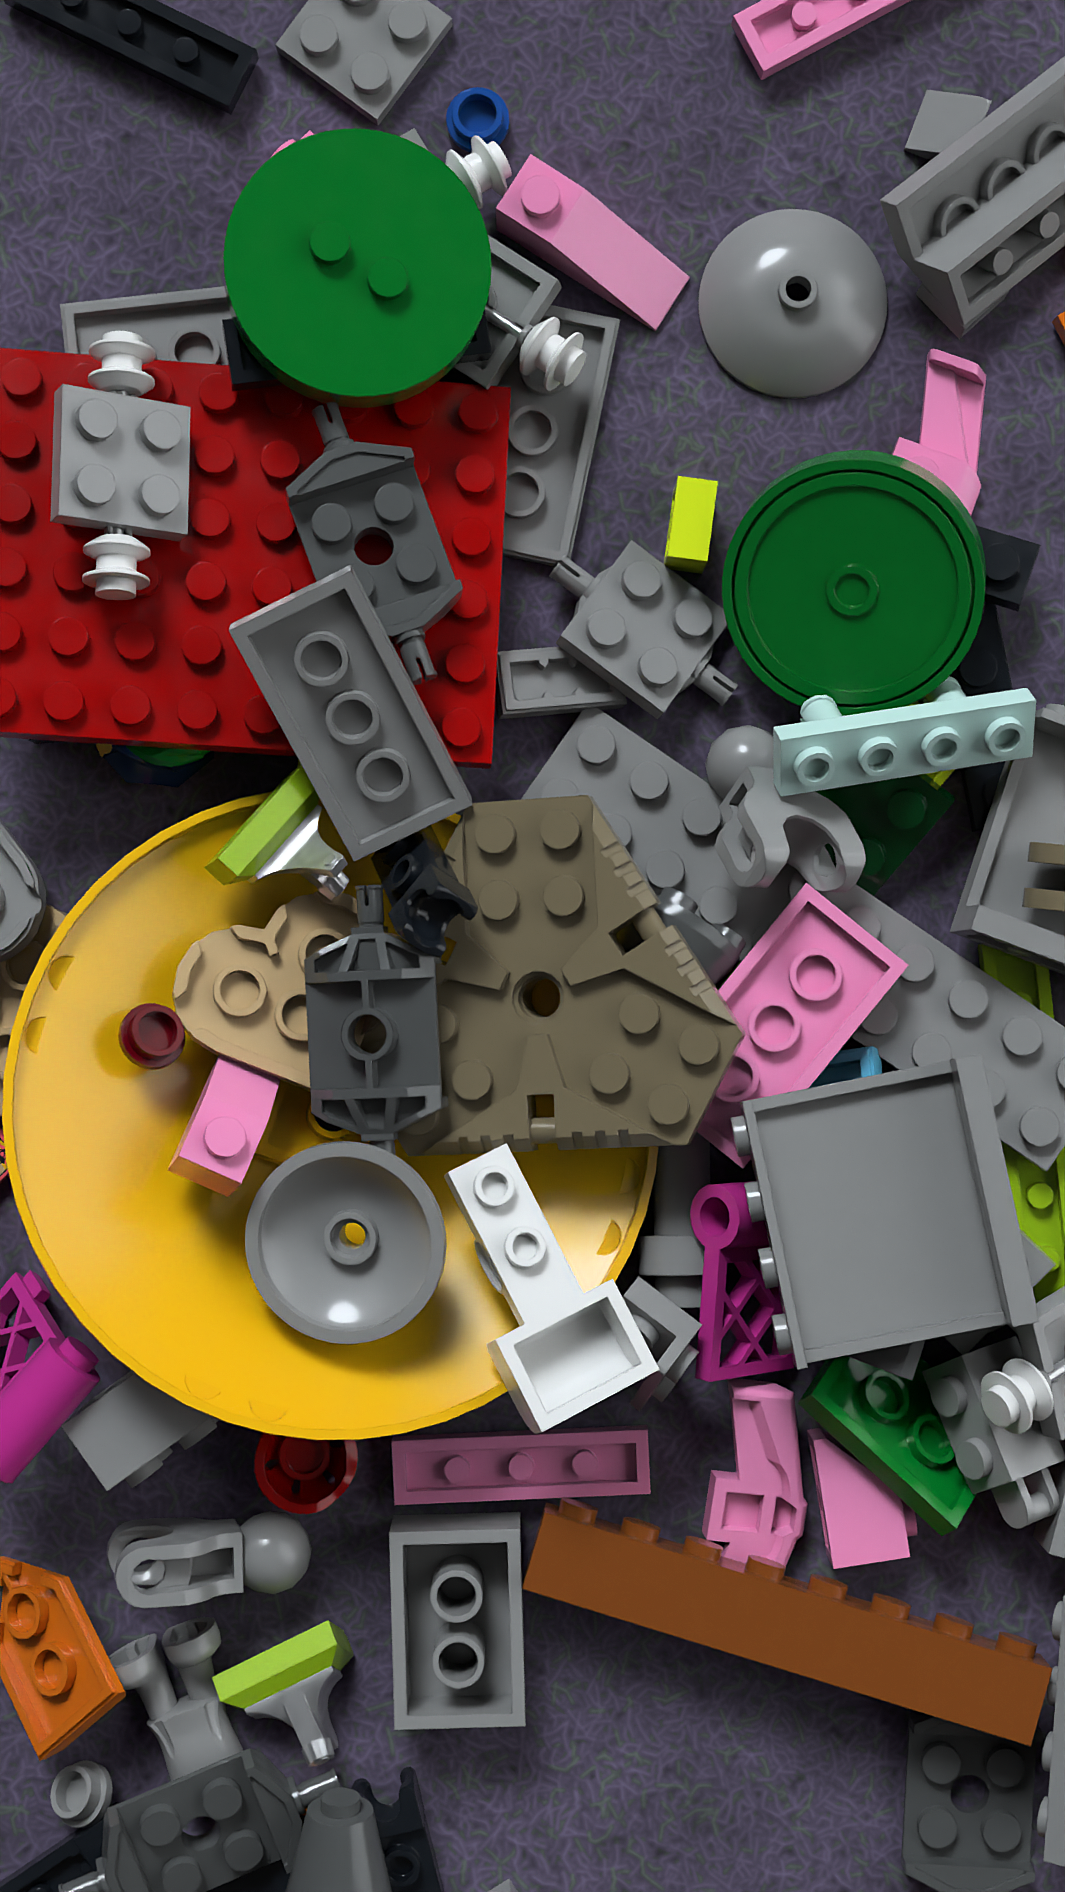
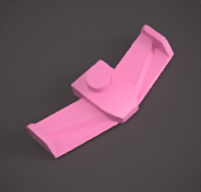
(950, 424)
(763, 1502)

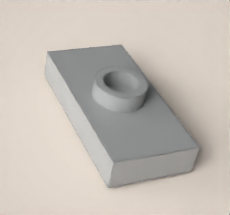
(549, 684)

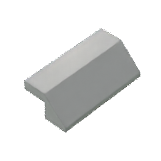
(987, 202)

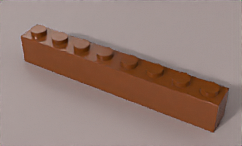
(788, 1622)

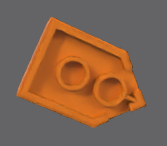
(51, 1657)

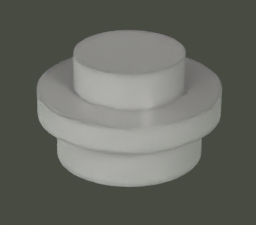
(81, 1794)

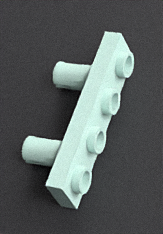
(901, 741)

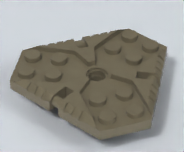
(634, 1030)

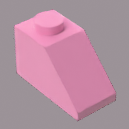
(225, 1126)
(857, 1511)

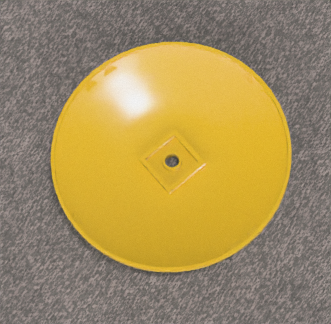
(163, 1260)

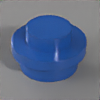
(477, 113)

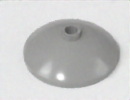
(783, 343)
(315, 1272)

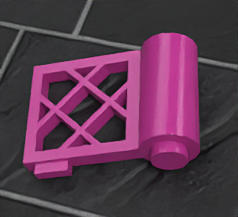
(725, 1229)
(45, 1388)

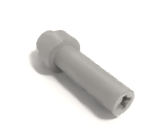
(674, 1251)

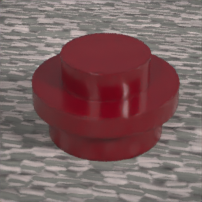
(151, 1036)

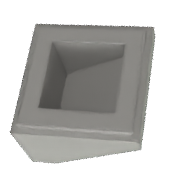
(943, 120)

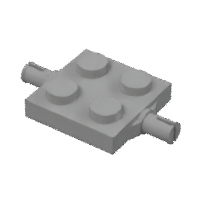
(643, 629)

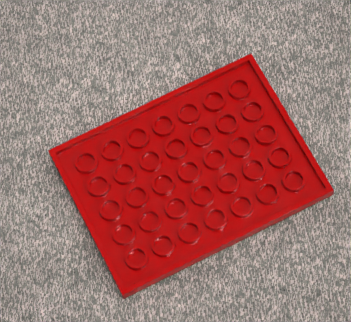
(165, 661)

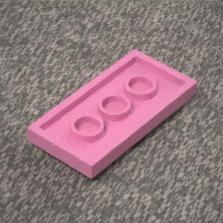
(798, 1004)

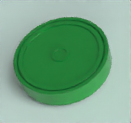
(356, 267)
(855, 582)

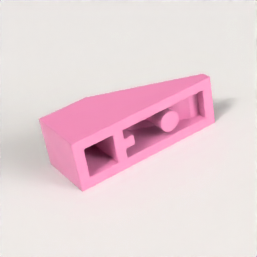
(588, 242)

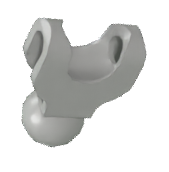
(772, 829)
(206, 1558)

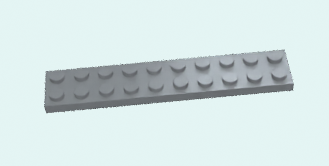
(928, 1016)

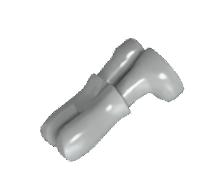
(192, 1728)

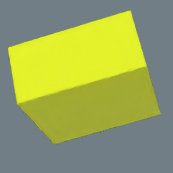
(690, 524)

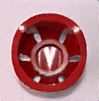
(305, 1462)

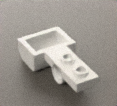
(568, 1342)

